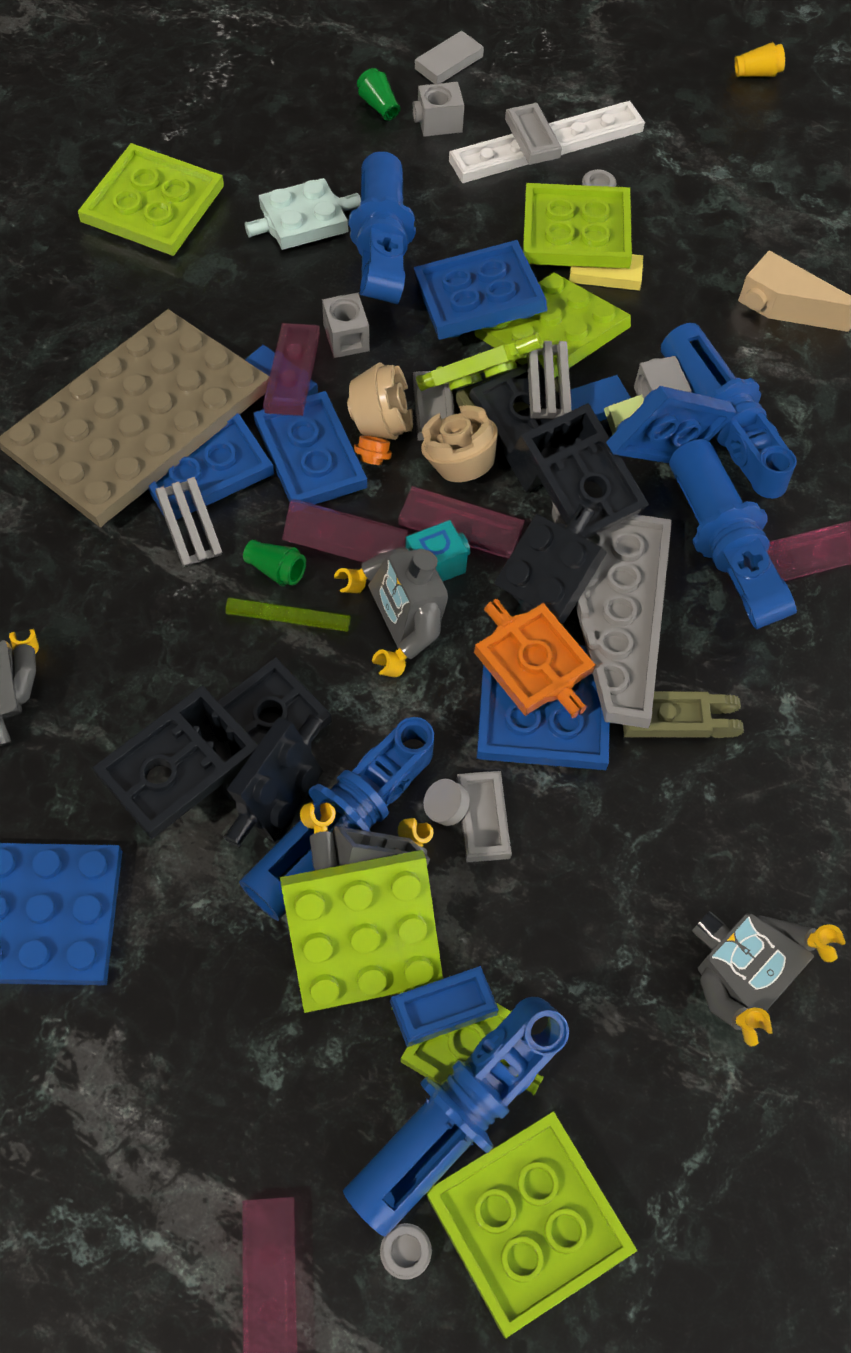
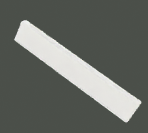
(572, 134)

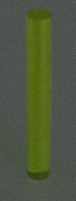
(288, 614)

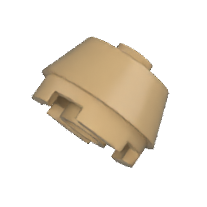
(380, 403)
(460, 444)

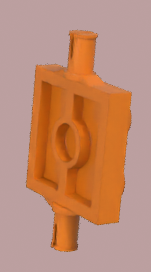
(534, 658)

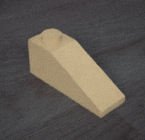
(794, 295)

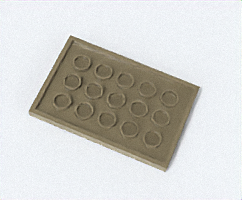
(133, 416)

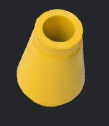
(761, 62)

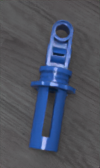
(382, 227)
(748, 435)
(731, 533)
(359, 802)
(456, 1115)

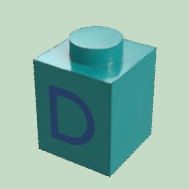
(446, 544)

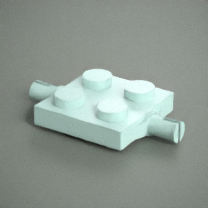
(303, 213)

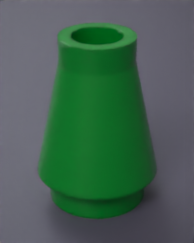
(377, 92)
(277, 562)

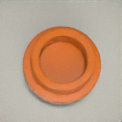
(372, 449)

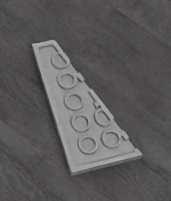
(624, 615)

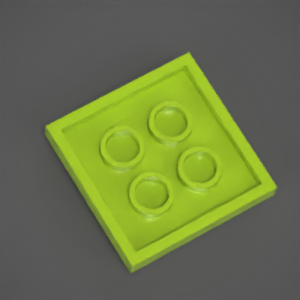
(151, 199)
(577, 225)
(570, 316)
(362, 930)
(530, 1224)

